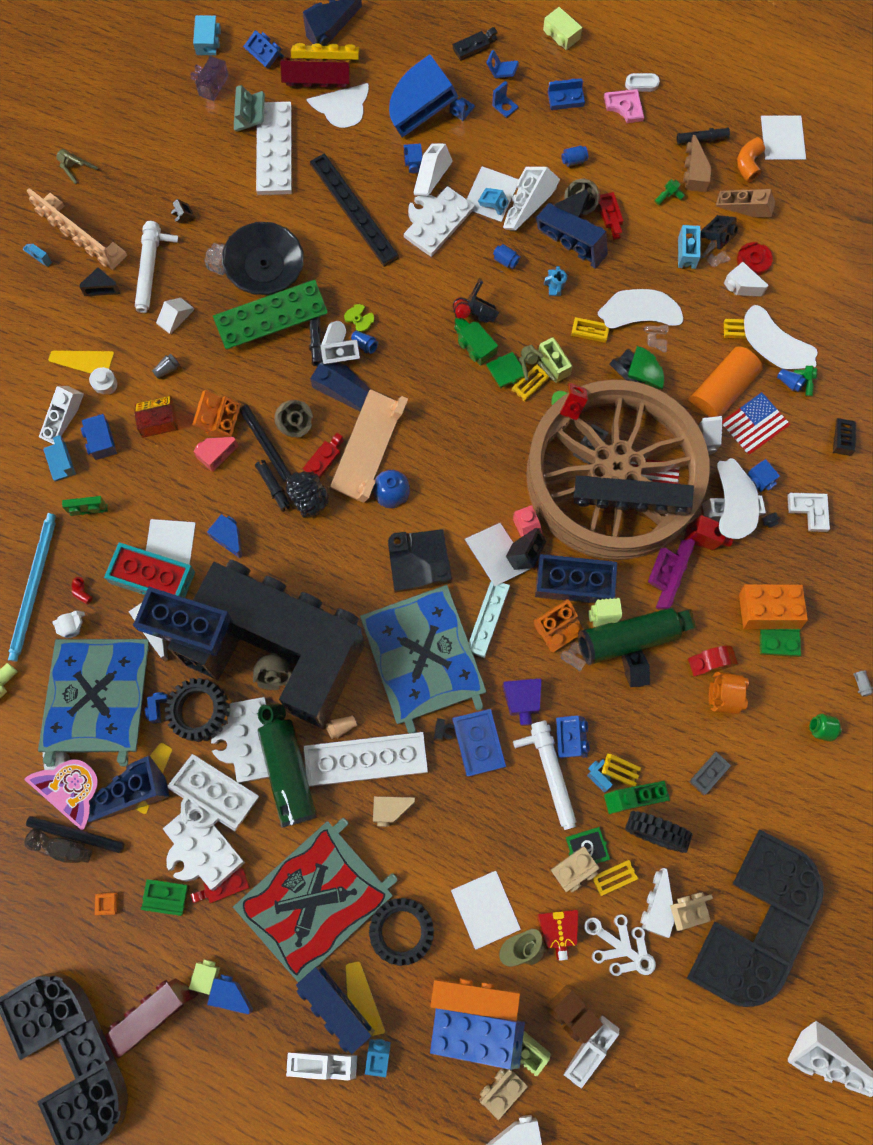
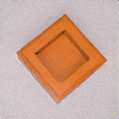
(106, 904)

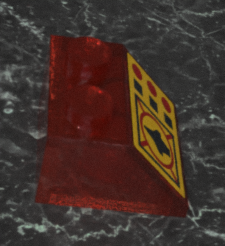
(155, 416)

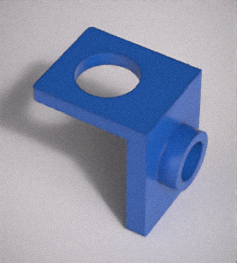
(501, 69)
(500, 98)
(457, 108)

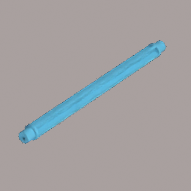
(31, 588)

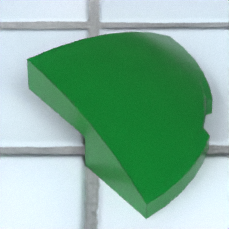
(646, 369)

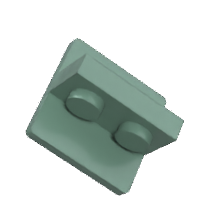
(248, 108)

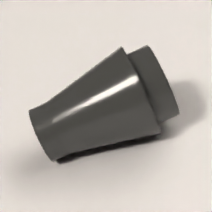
(166, 366)

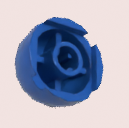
(391, 488)

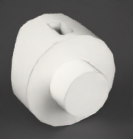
(103, 381)

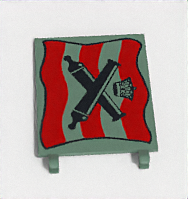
(313, 900)

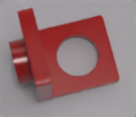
(575, 402)

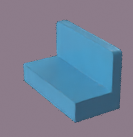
(59, 459)

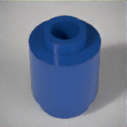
(574, 155)
(506, 256)

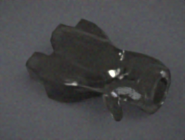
(57, 848)

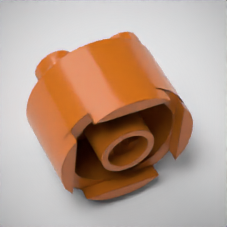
(728, 693)

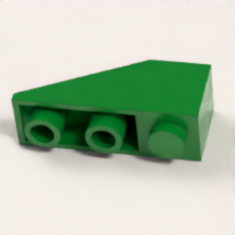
(636, 797)

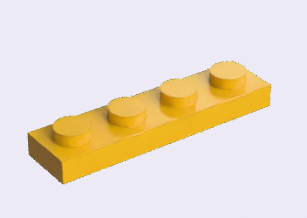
(331, 51)

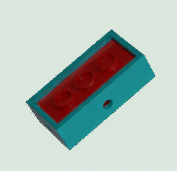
(140, 569)

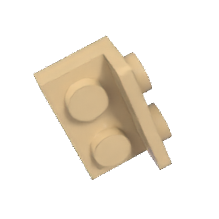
(575, 869)
(691, 912)
(502, 1092)

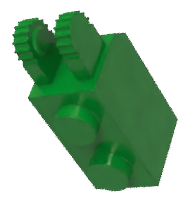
(475, 341)

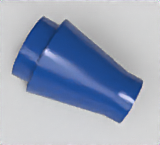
(365, 342)
(791, 379)

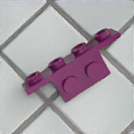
(669, 570)

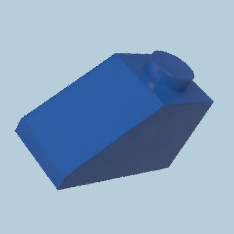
(226, 534)
(228, 995)

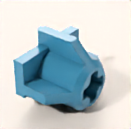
(556, 281)

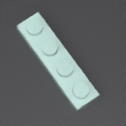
(488, 618)

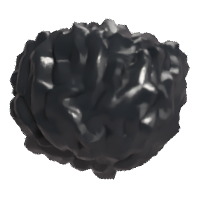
(307, 493)

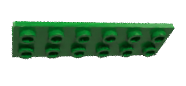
(270, 314)

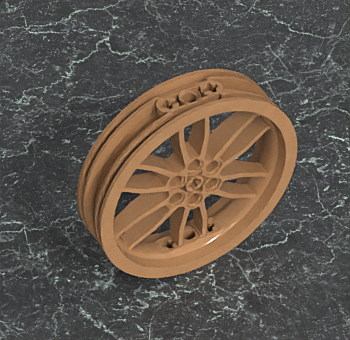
(644, 400)

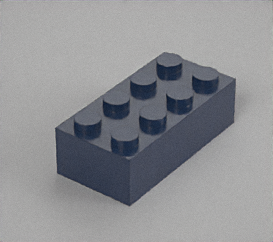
(575, 579)
(182, 621)
(335, 1009)

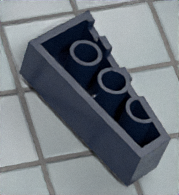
(574, 233)

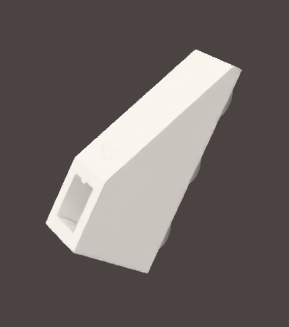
(433, 166)
(61, 412)
(659, 915)

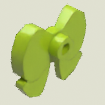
(354, 315)

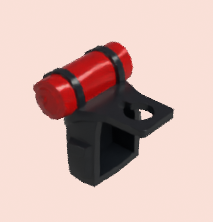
(475, 306)

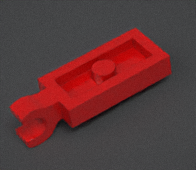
(611, 214)
(324, 456)
(234, 884)

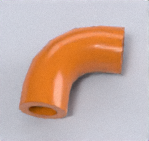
(746, 159)

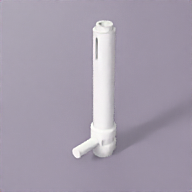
(150, 242)
(545, 744)

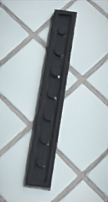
(354, 210)

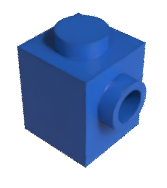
(763, 476)

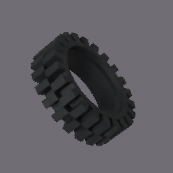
(219, 710)
(659, 831)
(378, 942)

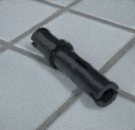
(706, 135)
(315, 338)
(276, 491)

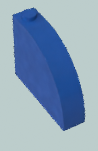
(420, 95)

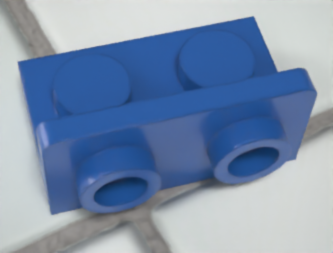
(262, 49)
(566, 94)
(572, 737)

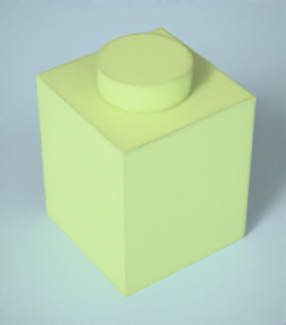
(203, 976)

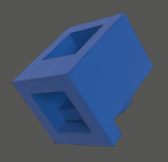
(413, 157)

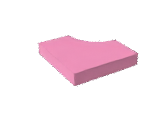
(625, 103)

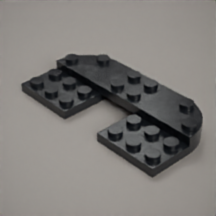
(756, 971)
(59, 1009)

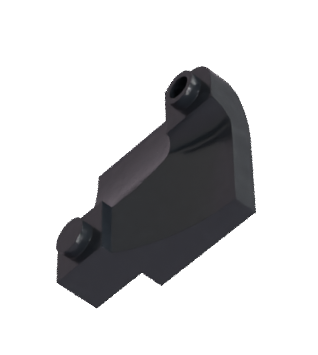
(419, 560)

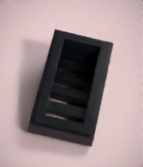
(837, 446)

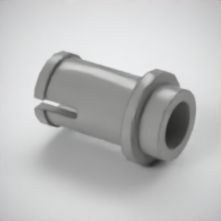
(863, 683)

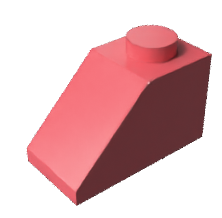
(215, 451)
(526, 520)

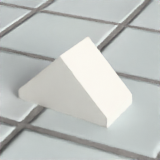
(173, 314)

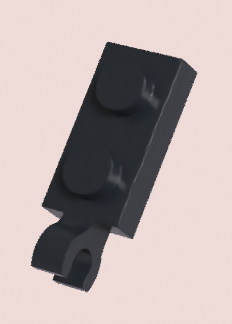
(474, 43)

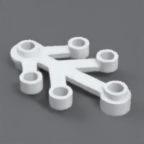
(622, 947)

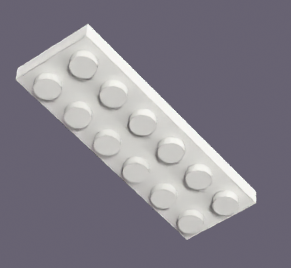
(274, 150)
(365, 759)

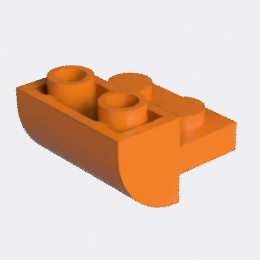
(216, 415)
(558, 625)

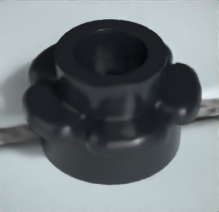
(771, 520)

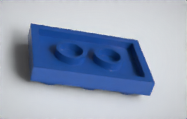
(478, 742)

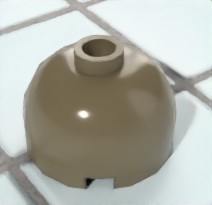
(580, 185)
(293, 418)
(272, 672)

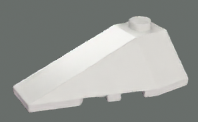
(534, 188)
(827, 1055)

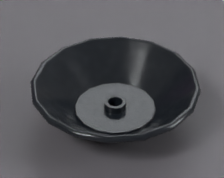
(262, 244)

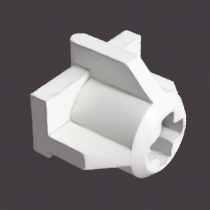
(69, 624)

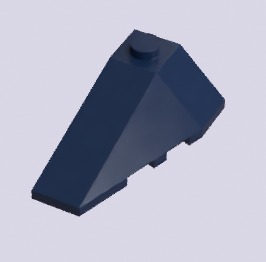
(326, 20)
(340, 383)
(135, 788)

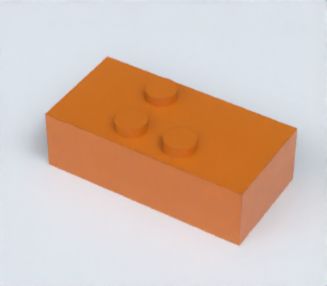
(475, 999)

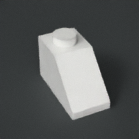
(745, 282)
(340, 351)
(712, 432)

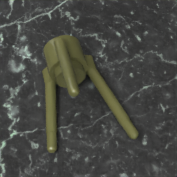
(69, 159)
(530, 356)

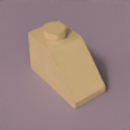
(390, 809)

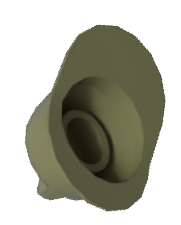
(522, 949)

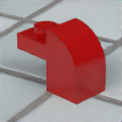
(712, 659)

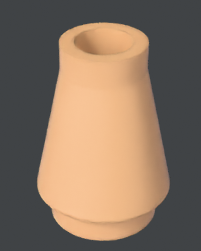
(340, 726)

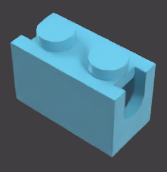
(206, 35)
(689, 247)

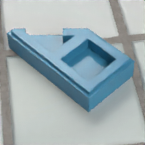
(38, 254)

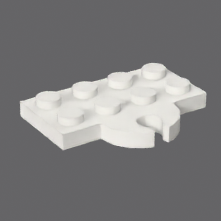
(436, 219)
(243, 741)
(211, 795)
(203, 852)

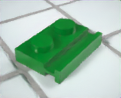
(85, 505)
(780, 642)
(164, 897)

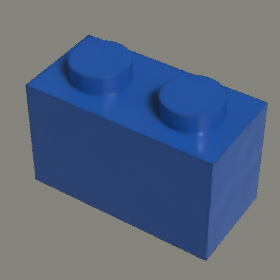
(98, 436)

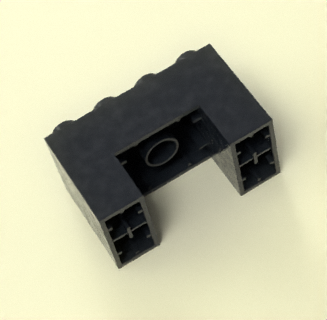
(298, 629)

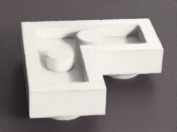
(814, 506)

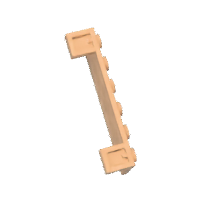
(50, 209)
(367, 445)

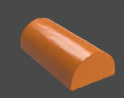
(727, 382)

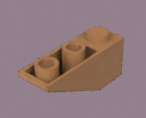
(698, 167)
(748, 202)

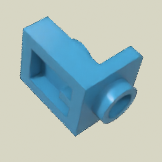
(494, 199)
(598, 777)
(377, 1058)

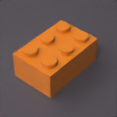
(772, 606)

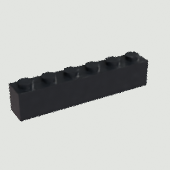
(633, 495)

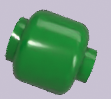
(825, 727)

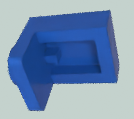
(153, 710)

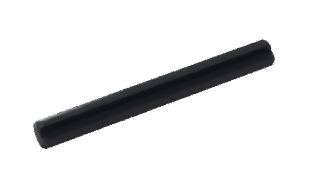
(265, 442)
(75, 834)

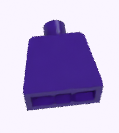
(523, 698)

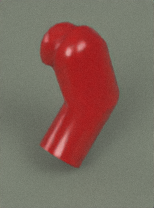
(78, 590)

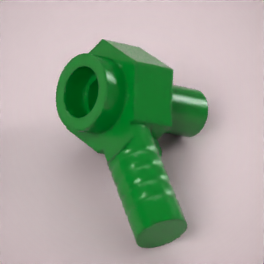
(672, 187)
(809, 374)

